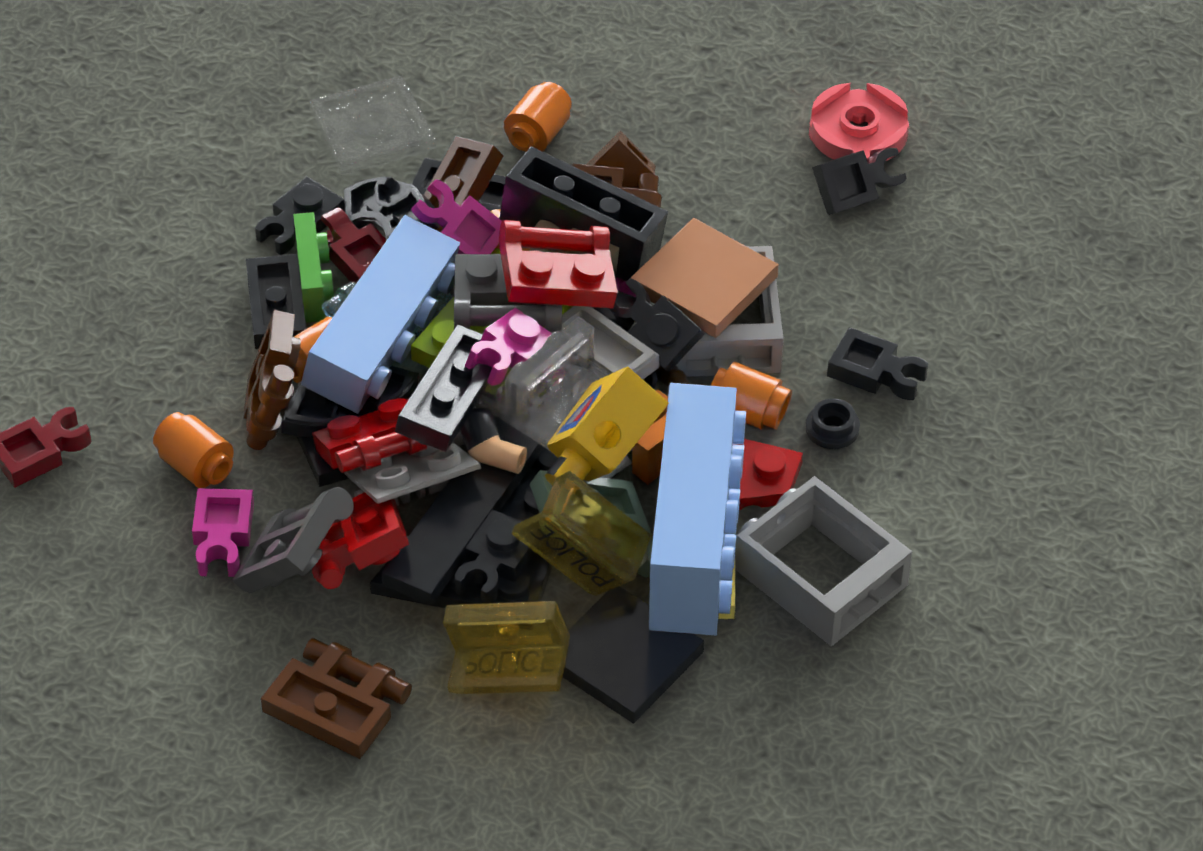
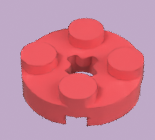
(876, 105)

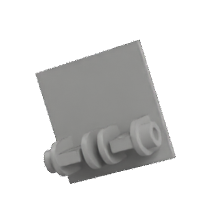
(410, 473)

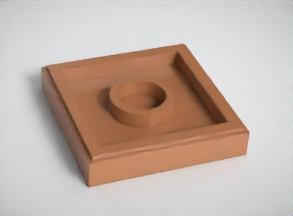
(707, 276)

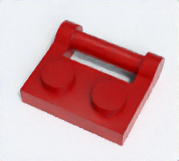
(557, 277)

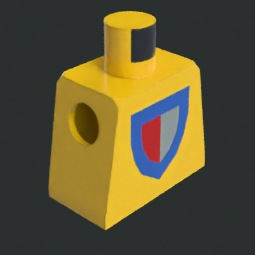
(604, 426)

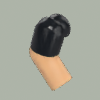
(485, 444)

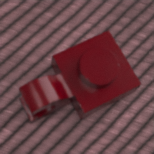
(351, 247)

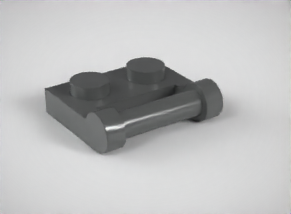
(483, 298)
(292, 541)

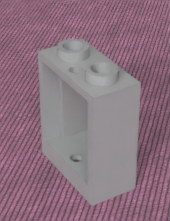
(749, 344)
(848, 604)

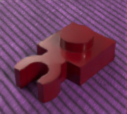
(35, 449)

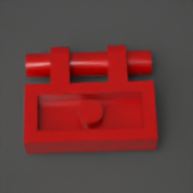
(365, 439)
(366, 537)

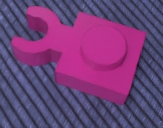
(465, 223)
(506, 343)
(220, 525)

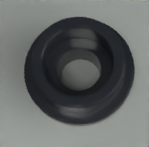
(834, 413)

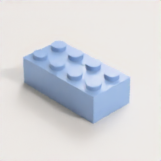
(696, 510)

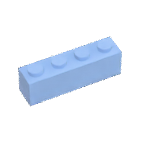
(381, 314)

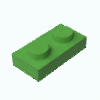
(312, 251)

